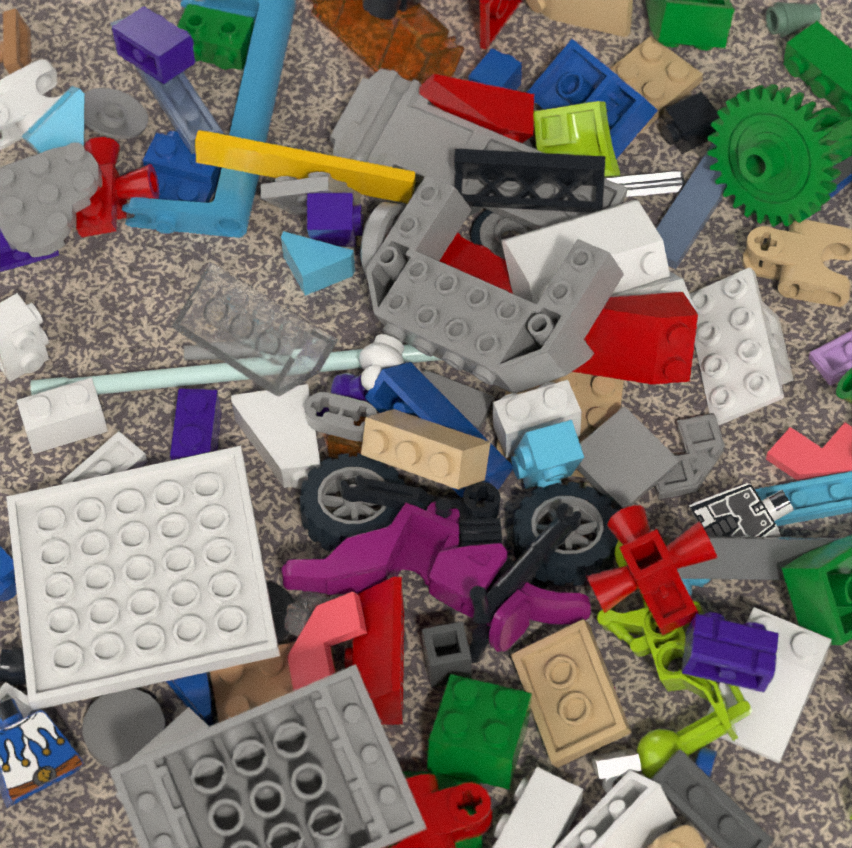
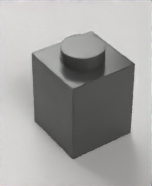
(446, 653)

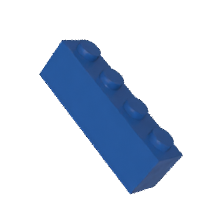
(411, 392)

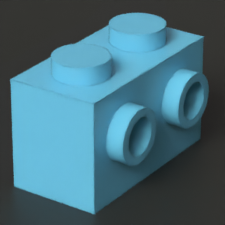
(547, 455)

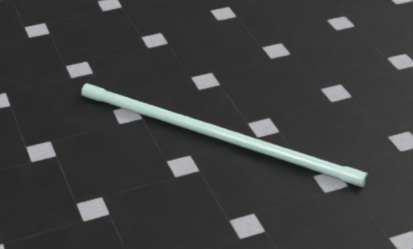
(201, 374)

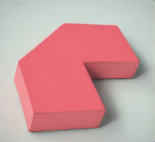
(807, 460)
(327, 626)

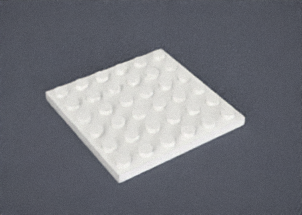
(139, 578)

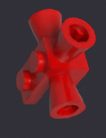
(108, 200)
(652, 568)

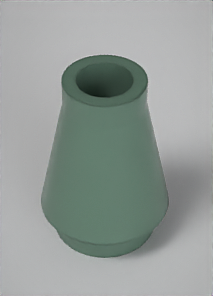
(790, 17)

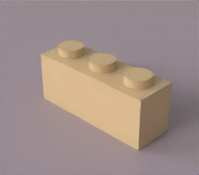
(425, 448)

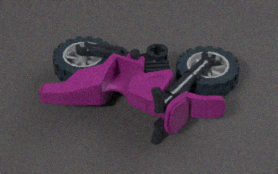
(454, 546)

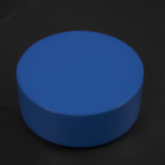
(706, 760)

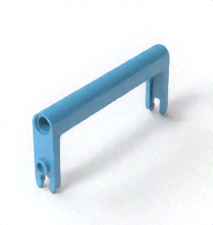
(251, 120)

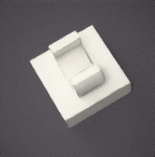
(615, 765)

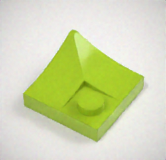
(577, 131)

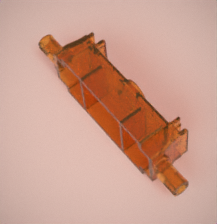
(412, 47)

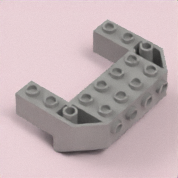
(474, 322)

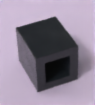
(689, 122)

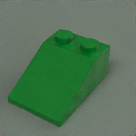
(690, 22)
(823, 590)

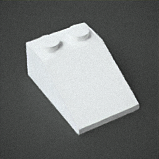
(781, 705)

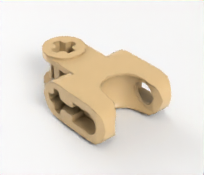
(798, 259)

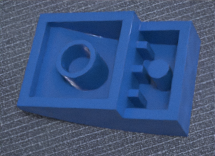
(580, 79)

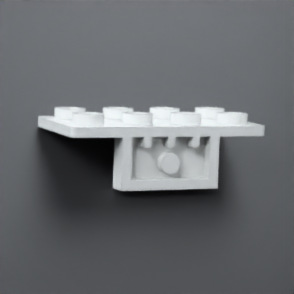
(739, 347)

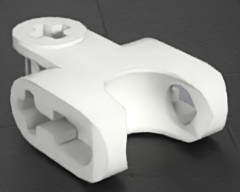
(23, 99)

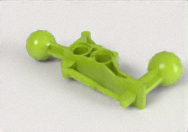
(661, 744)

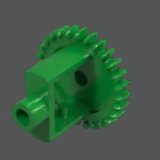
(778, 153)

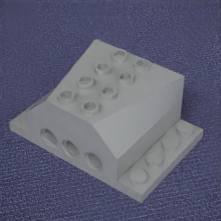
(276, 776)

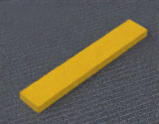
(279, 161)

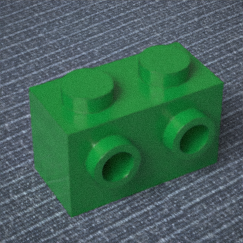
(218, 36)

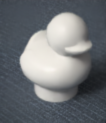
(381, 354)

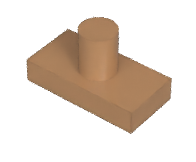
(16, 43)

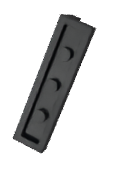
(532, 168)

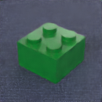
(479, 731)

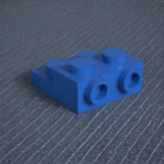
(178, 172)

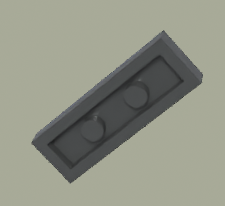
(708, 805)

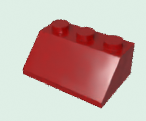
(381, 649)

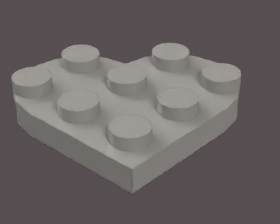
(44, 195)

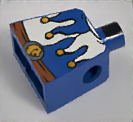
(31, 754)

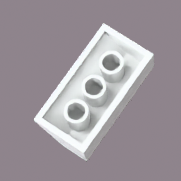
(620, 229)

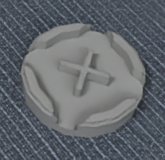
(121, 726)

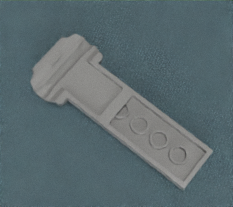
(400, 129)

